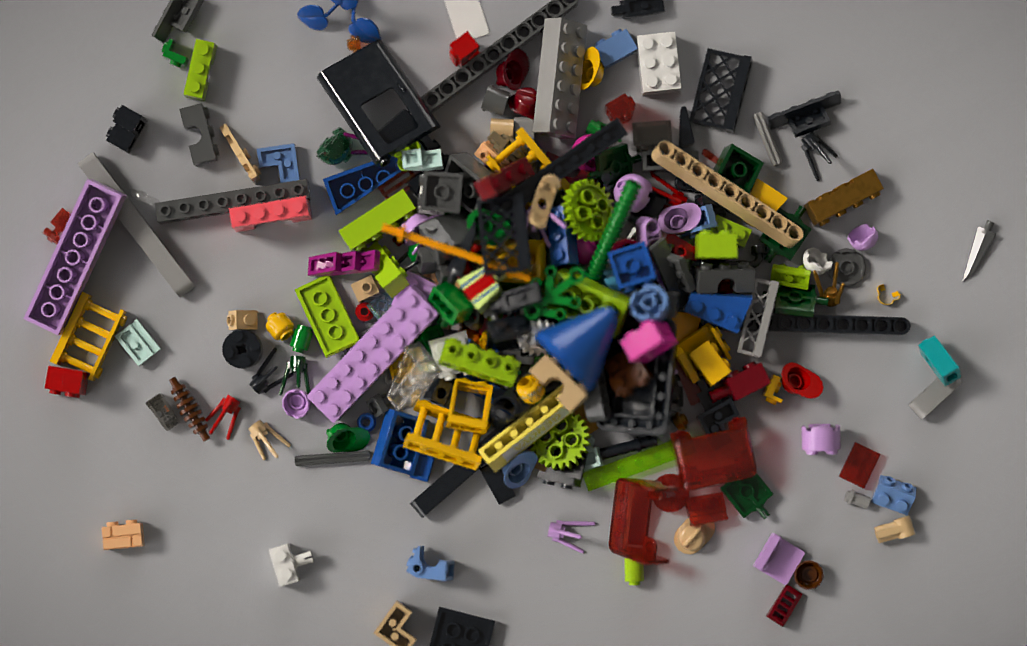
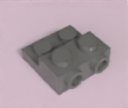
(440, 191)

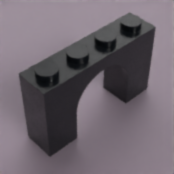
(398, 127)

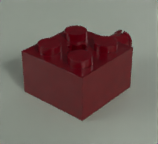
(742, 383)

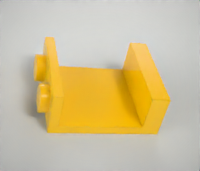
(692, 342)

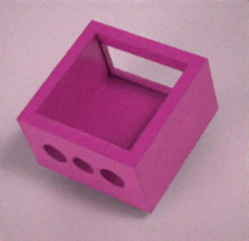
(648, 341)

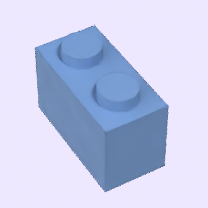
(615, 48)

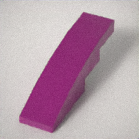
(344, 263)

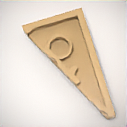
(242, 155)

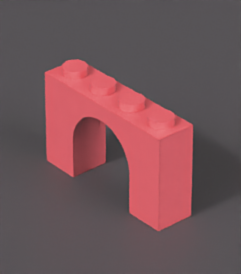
(249, 216)

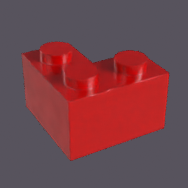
(66, 380)

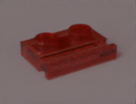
(859, 465)
(706, 509)

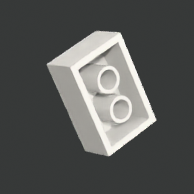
(658, 63)

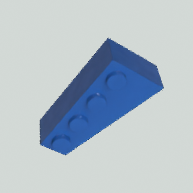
(357, 182)

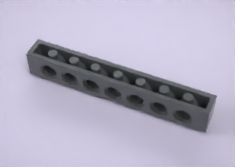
(221, 202)

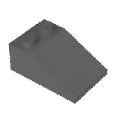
(448, 230)

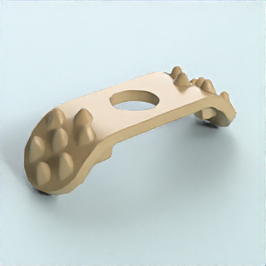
(546, 190)

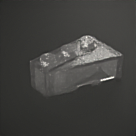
(414, 377)

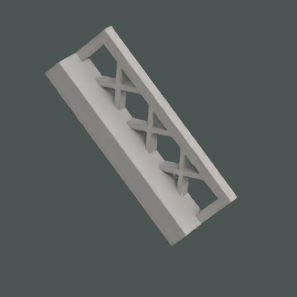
(765, 318)

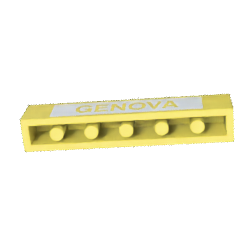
(524, 431)

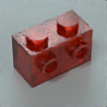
(621, 108)

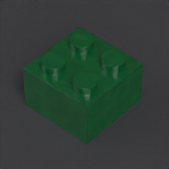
(738, 167)

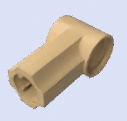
(899, 529)

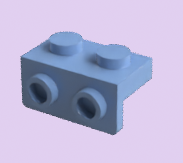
(706, 223)
(894, 494)

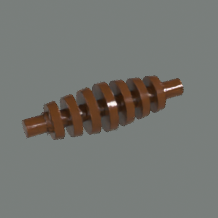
(189, 409)

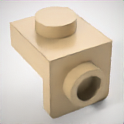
(242, 320)

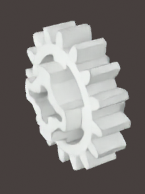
(528, 342)

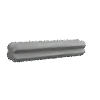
(767, 139)

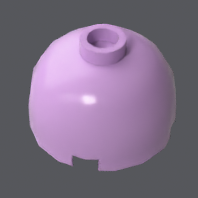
(642, 198)

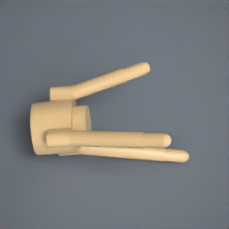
(259, 431)

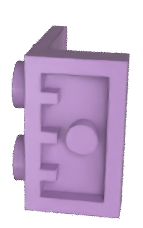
(779, 559)

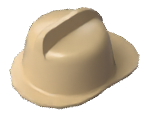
(693, 538)

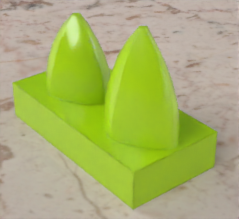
(791, 276)

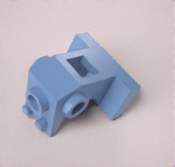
(443, 571)

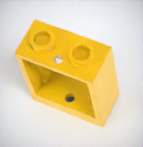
(465, 423)

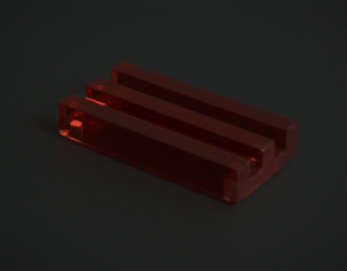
(393, 179)

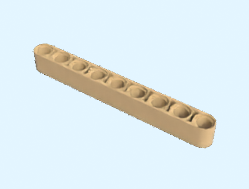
(718, 194)

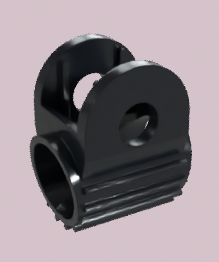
(505, 402)

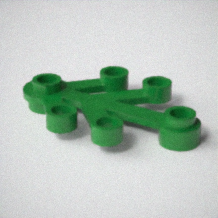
(551, 295)

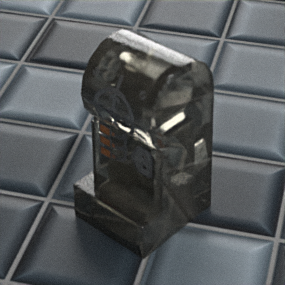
(163, 411)

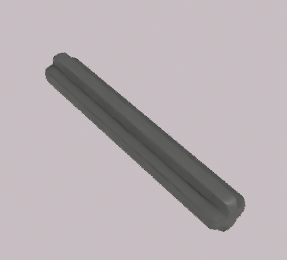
(332, 458)

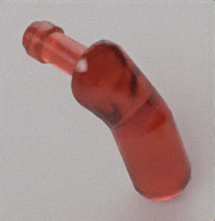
(709, 155)

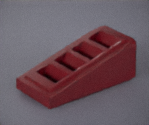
(774, 607)

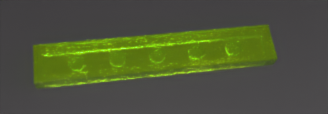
(628, 466)

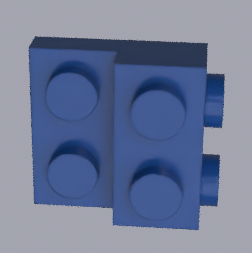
(632, 267)

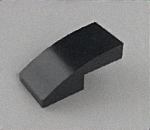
(496, 484)

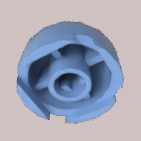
(649, 304)

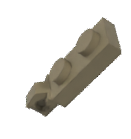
(502, 142)

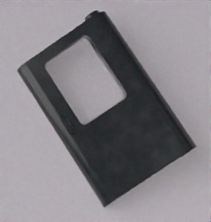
(365, 77)

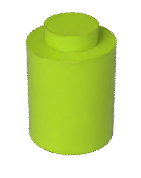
(633, 572)

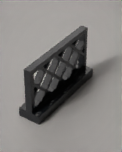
(737, 93)
(521, 235)

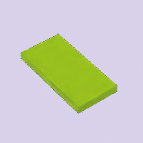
(327, 315)

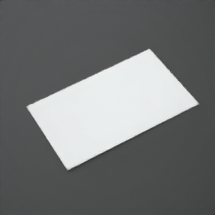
(467, 16)

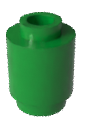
(301, 338)

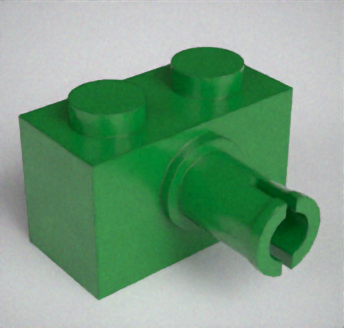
(450, 304)

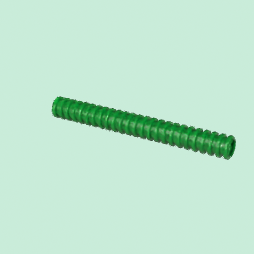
(613, 230)

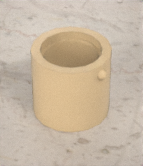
(502, 126)

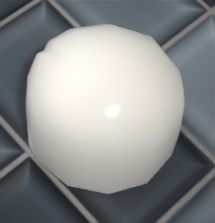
(816, 261)

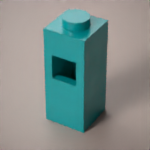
(939, 360)

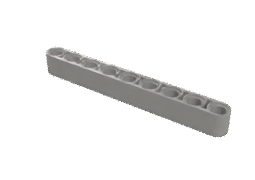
(141, 230)

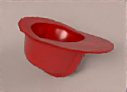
(801, 381)

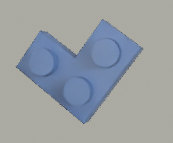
(282, 156)

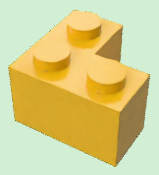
(710, 363)

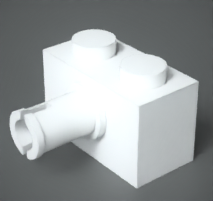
(287, 564)

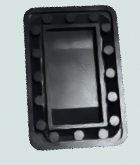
(650, 406)

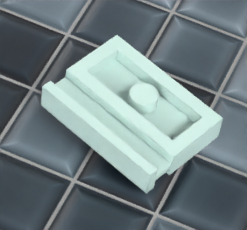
(137, 342)

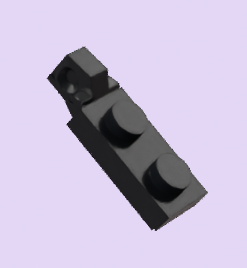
(638, 8)
(518, 298)

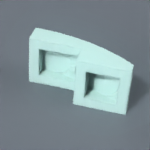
(422, 161)

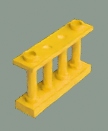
(534, 154)
(78, 321)
(434, 447)

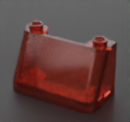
(714, 456)

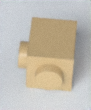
(366, 288)

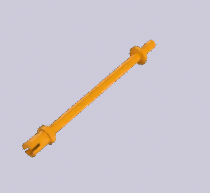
(450, 249)

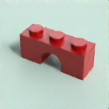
(463, 49)

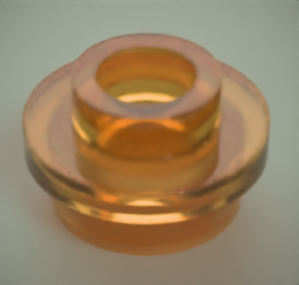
(353, 43)

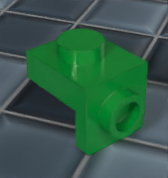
(175, 59)

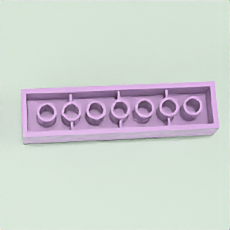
(75, 256)
(373, 354)

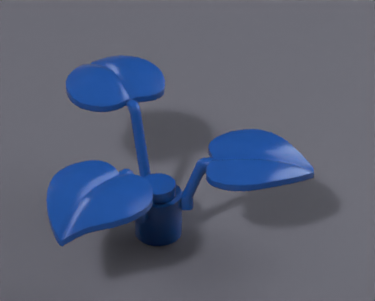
(315, 18)

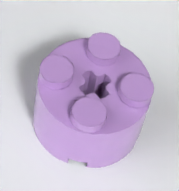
(821, 438)

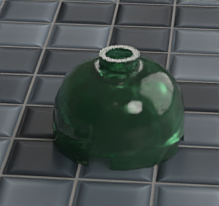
(336, 148)

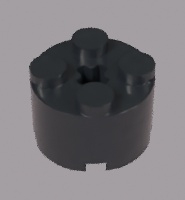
(232, 353)

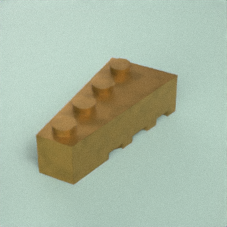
(843, 197)

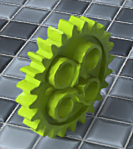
(587, 209)
(569, 453)

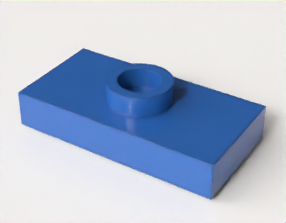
(423, 467)

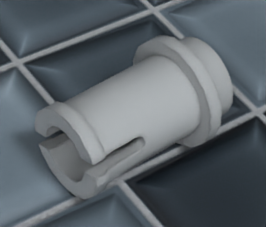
(857, 499)

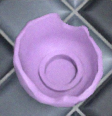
(863, 237)
(296, 403)

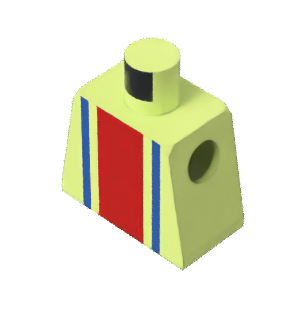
(481, 288)

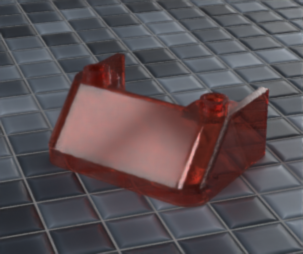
(632, 519)

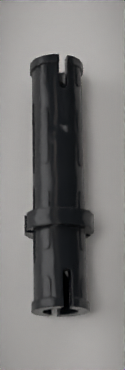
(629, 446)

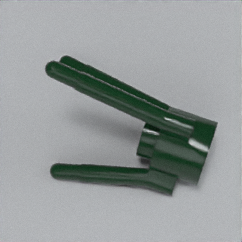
(298, 365)

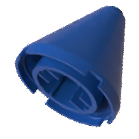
(581, 343)

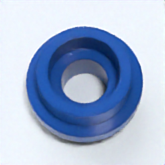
(366, 416)

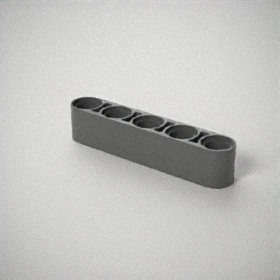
(597, 405)

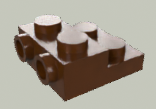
(626, 375)

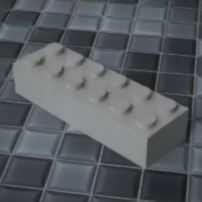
(560, 78)

